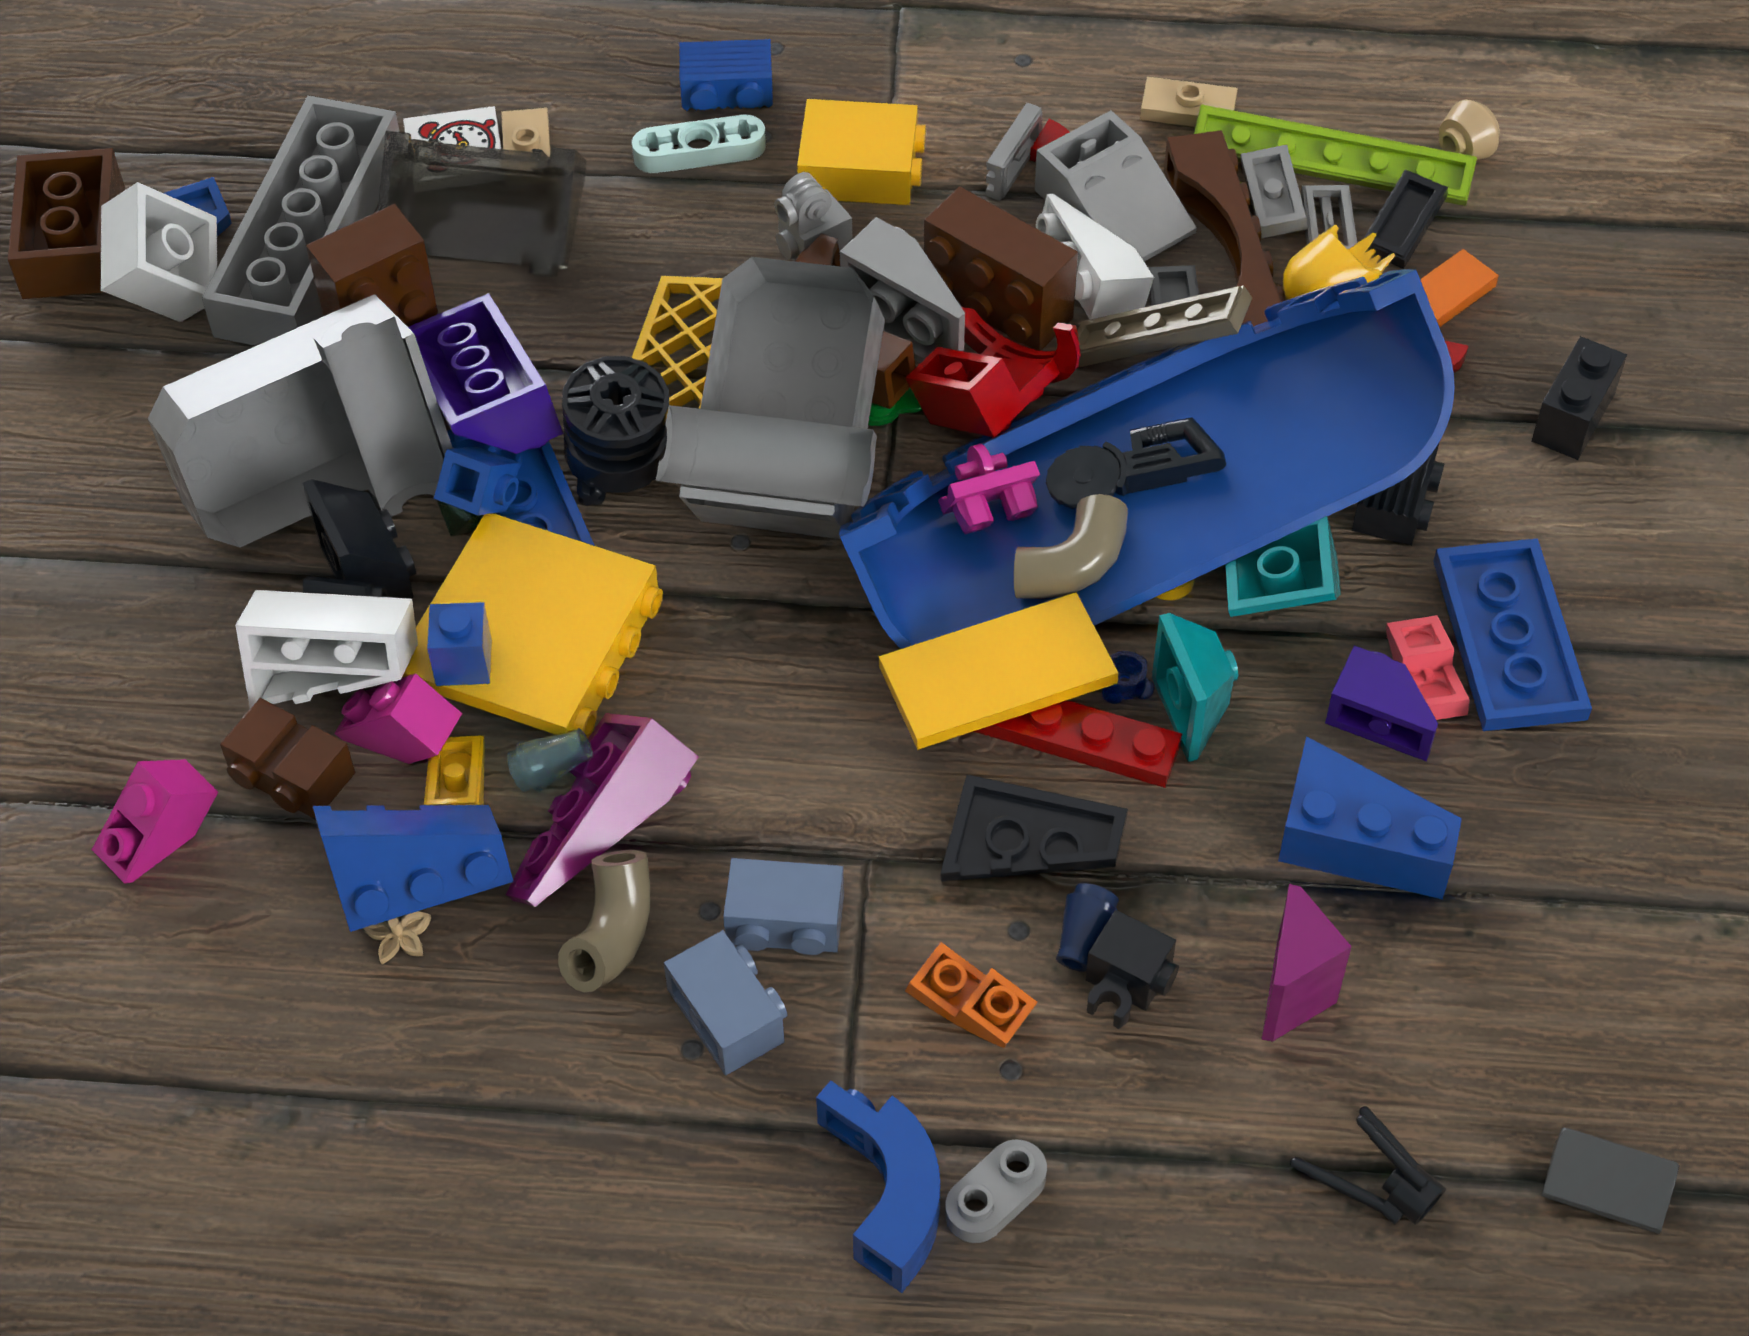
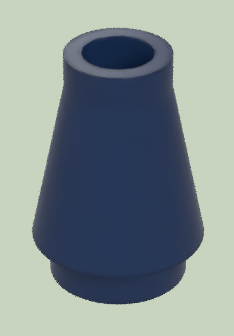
(1083, 921)

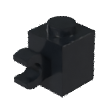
(1129, 966)

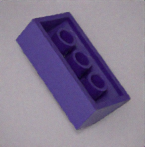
(485, 378)

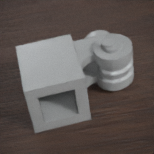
(806, 213)

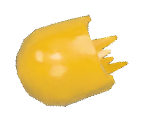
(1329, 262)

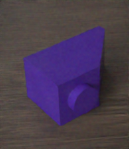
(1382, 704)

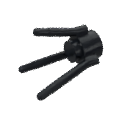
(1409, 1186)

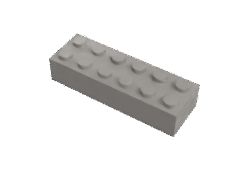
(316, 185)

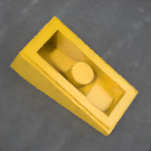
(457, 773)

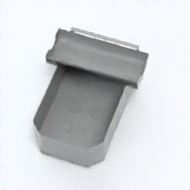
(782, 402)
(319, 403)

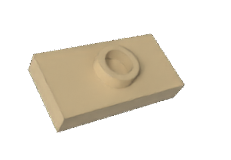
(1180, 101)
(526, 130)

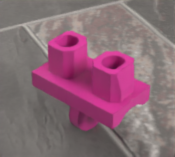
(970, 497)

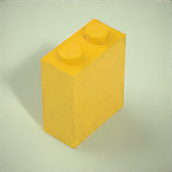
(863, 150)

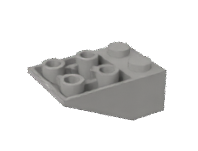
(1116, 183)

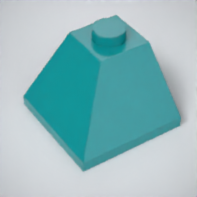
(1285, 572)
(1192, 679)

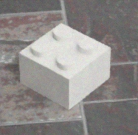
(157, 251)

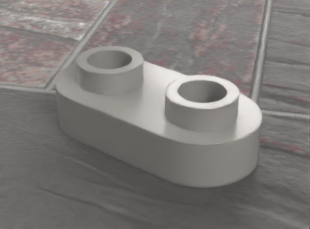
(1000, 1189)

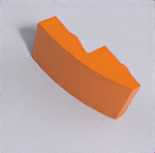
(970, 999)

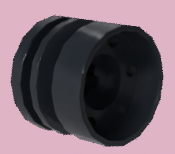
(615, 423)

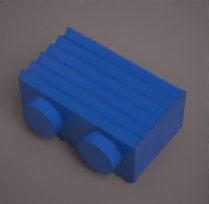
(726, 74)

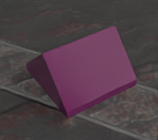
(1306, 966)

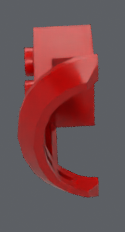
(991, 387)

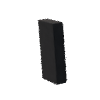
(1406, 217)

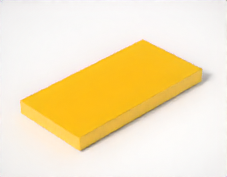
(997, 670)

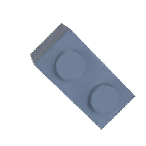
(784, 905)
(726, 1001)

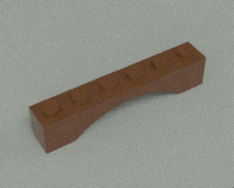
(1208, 186)

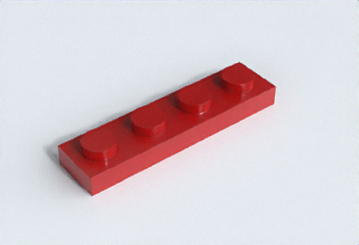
(1095, 740)

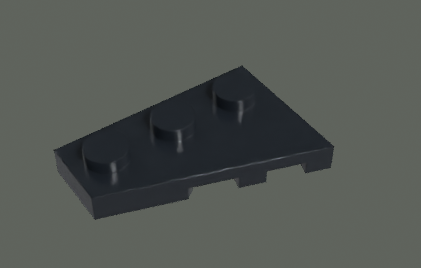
(1028, 831)

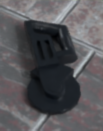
(1109, 471)

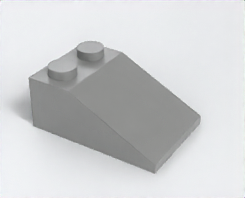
(906, 288)

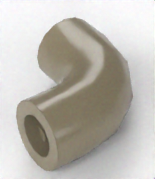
(1079, 559)
(616, 922)

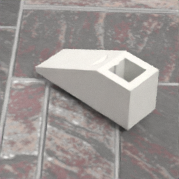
(1109, 270)

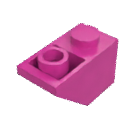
(399, 720)
(153, 816)

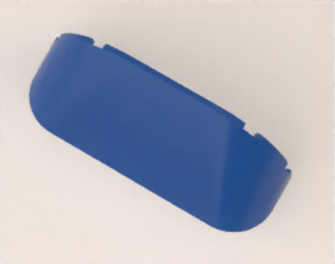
(1311, 418)

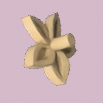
(399, 933)

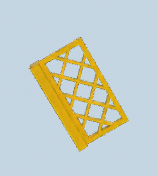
(663, 316)

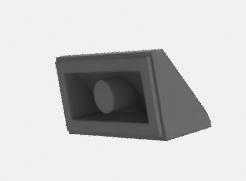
(1610, 1180)

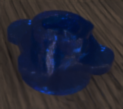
(1133, 667)

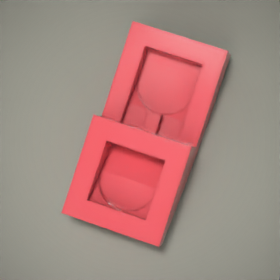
(1429, 658)

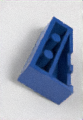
(1366, 826)
(410, 858)

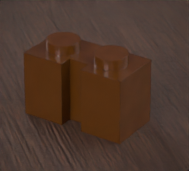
(286, 759)

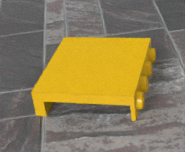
(556, 622)

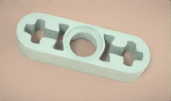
(670, 159)

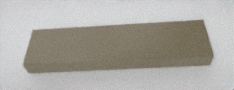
(1163, 326)

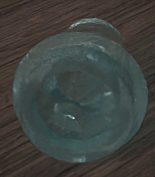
(546, 759)

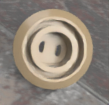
(1470, 130)

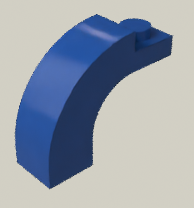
(905, 1221)

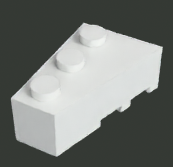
(322, 643)

